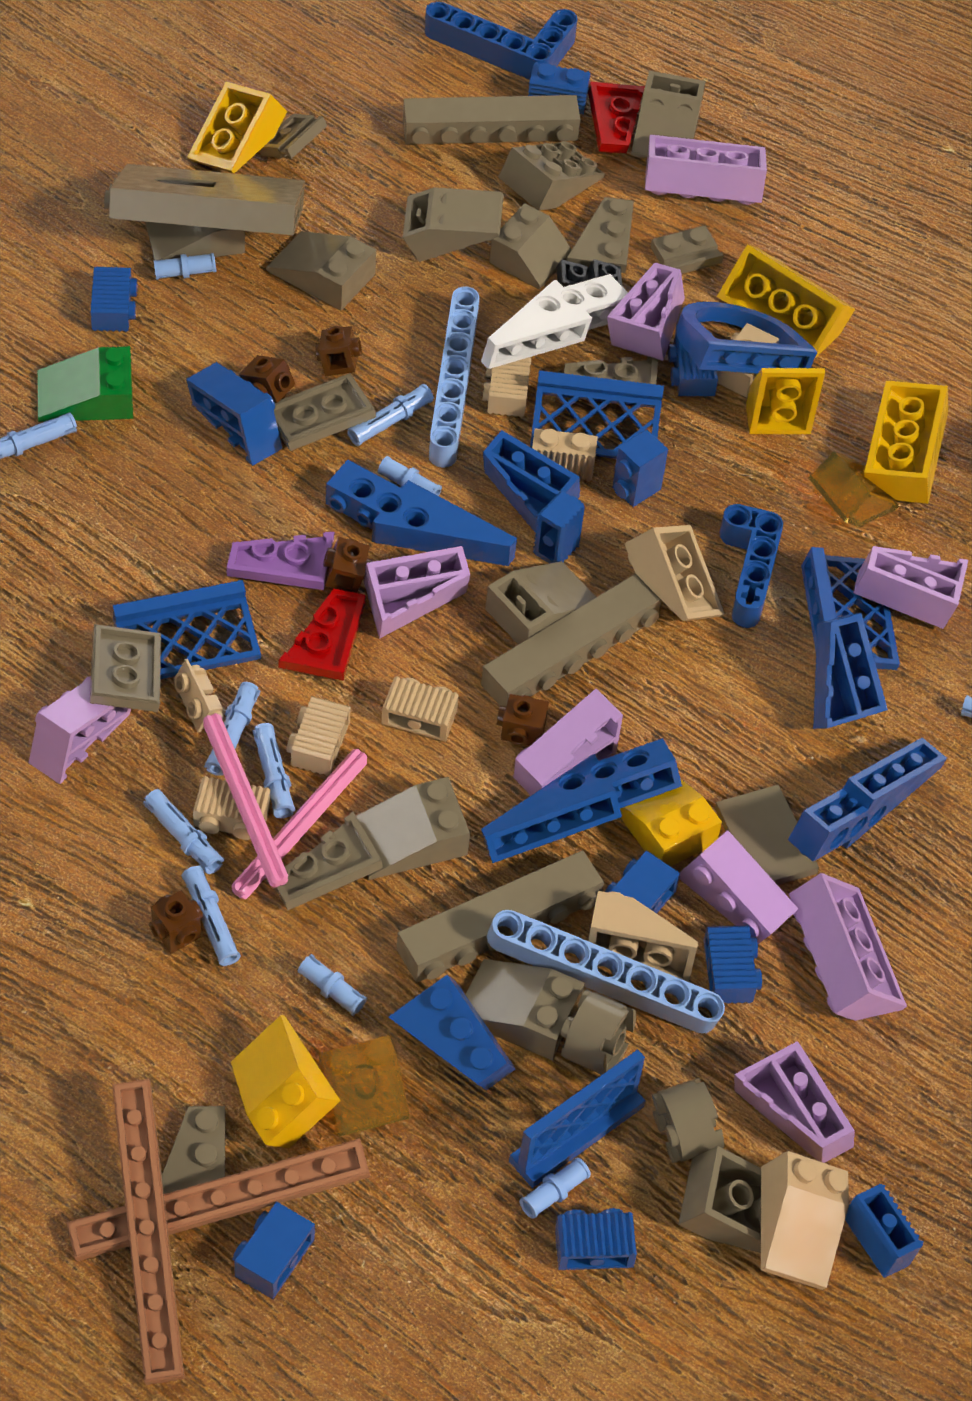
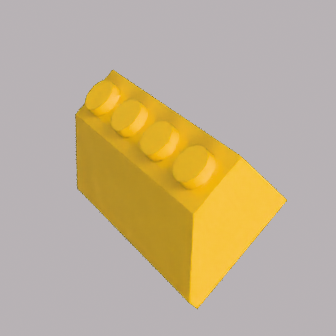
(784, 294)
(907, 440)

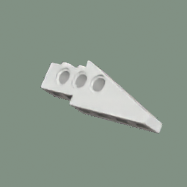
(554, 320)

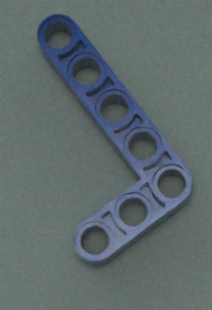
(498, 44)

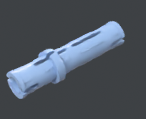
(400, 409)
(36, 435)
(237, 717)
(272, 766)
(192, 841)
(212, 917)

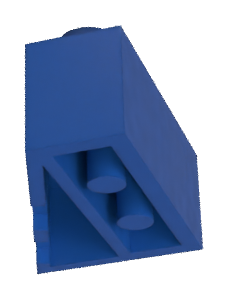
(238, 408)
(526, 476)
(845, 673)
(455, 1031)

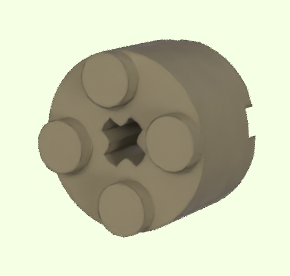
(597, 1032)
(688, 1119)

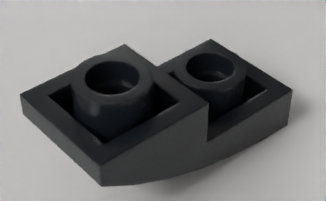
(573, 273)

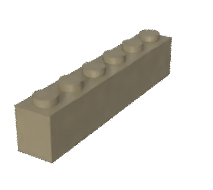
(491, 119)
(572, 641)
(462, 931)

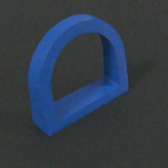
(737, 355)

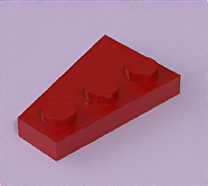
(614, 114)
(329, 638)

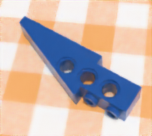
(415, 517)
(583, 799)
(864, 800)

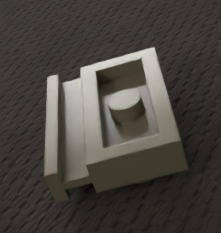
(293, 136)
(687, 250)

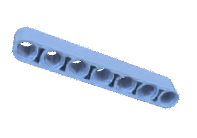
(454, 377)
(622, 968)

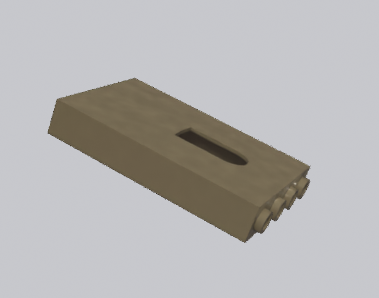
(206, 199)

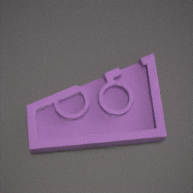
(282, 562)

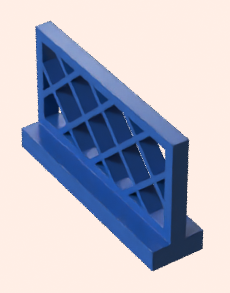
(599, 390)
(823, 605)
(186, 606)
(580, 1121)

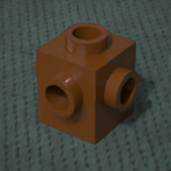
(338, 350)
(269, 376)
(346, 564)
(522, 719)
(176, 921)

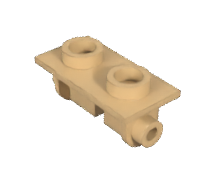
(192, 686)

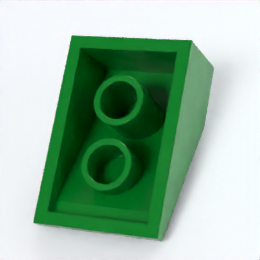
(88, 386)

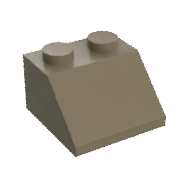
(529, 247)

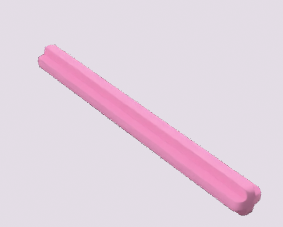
(245, 800)
(303, 819)

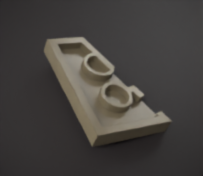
(606, 235)
(626, 370)
(333, 863)
(197, 1150)

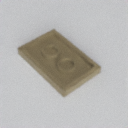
(322, 411)
(125, 668)
(762, 826)

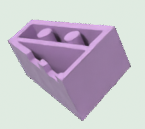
(738, 887)

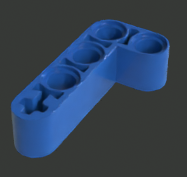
(760, 535)

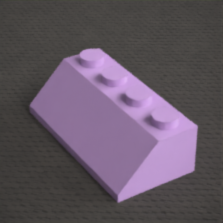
(705, 169)
(846, 949)

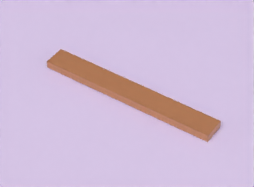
(228, 1196)
(148, 1232)

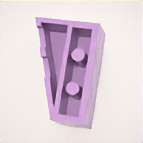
(648, 312)
(911, 584)
(414, 586)
(69, 729)
(584, 731)
(797, 1101)

